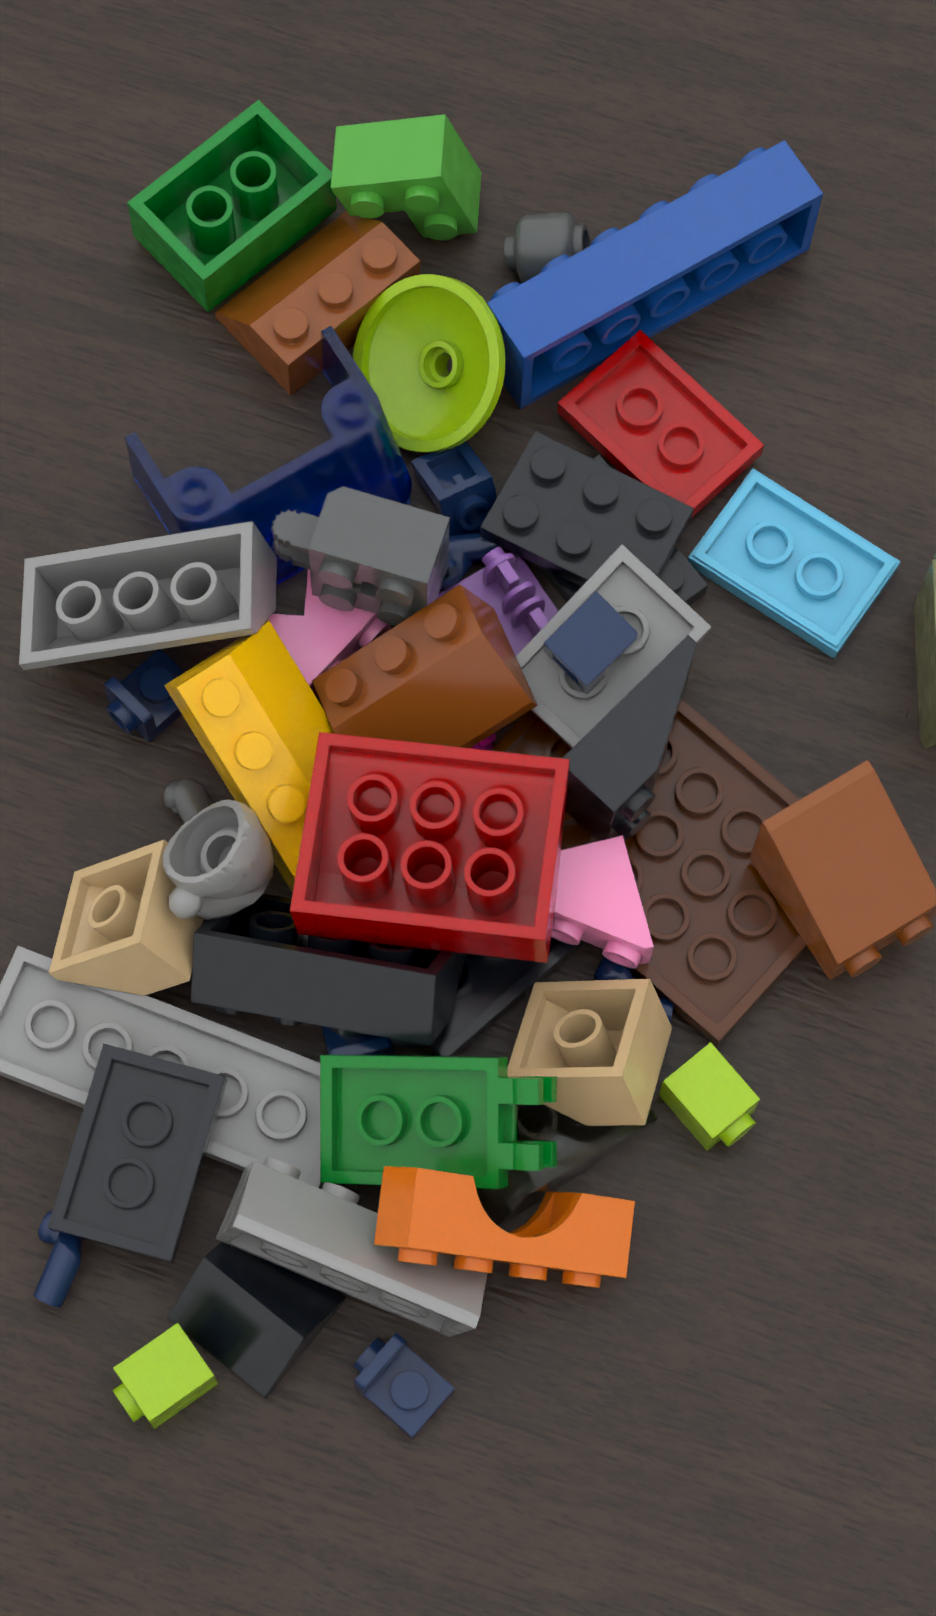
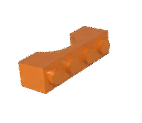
(441, 1214)

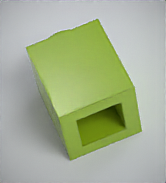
(710, 1098)
(163, 1377)

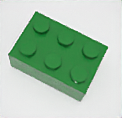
(232, 205)

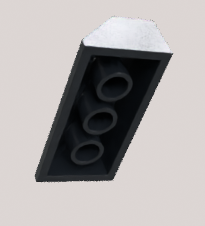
(353, 987)

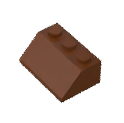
(315, 287)
(430, 678)

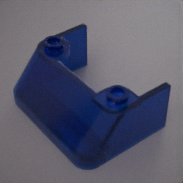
(357, 457)

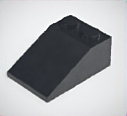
(622, 755)

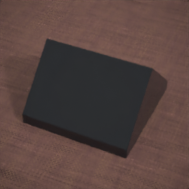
(253, 1314)

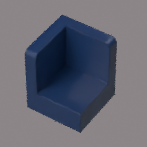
(590, 642)

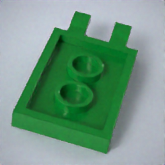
(427, 1115)

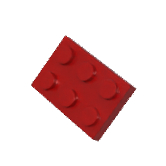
(659, 424)

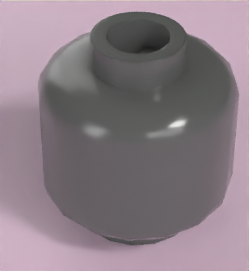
(541, 239)

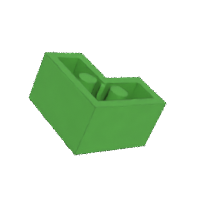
(409, 168)

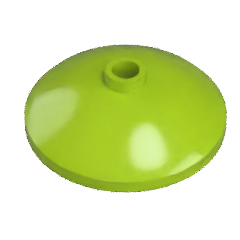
(406, 354)

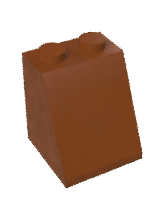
(846, 872)

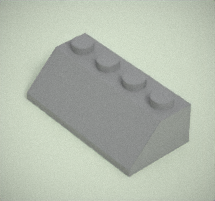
(146, 595)
(333, 1243)

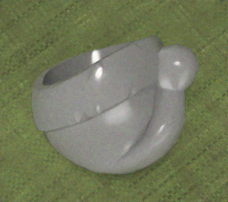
(218, 862)

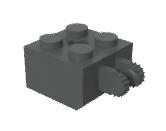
(368, 553)

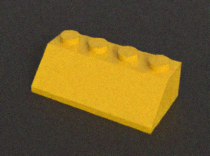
(258, 731)

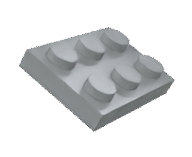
(648, 607)

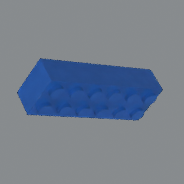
(655, 270)

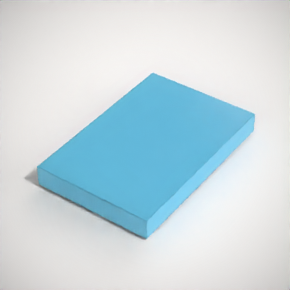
(793, 563)

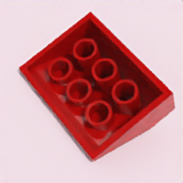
(431, 847)

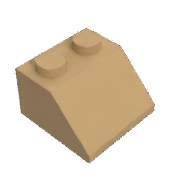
(121, 927)
(599, 1042)

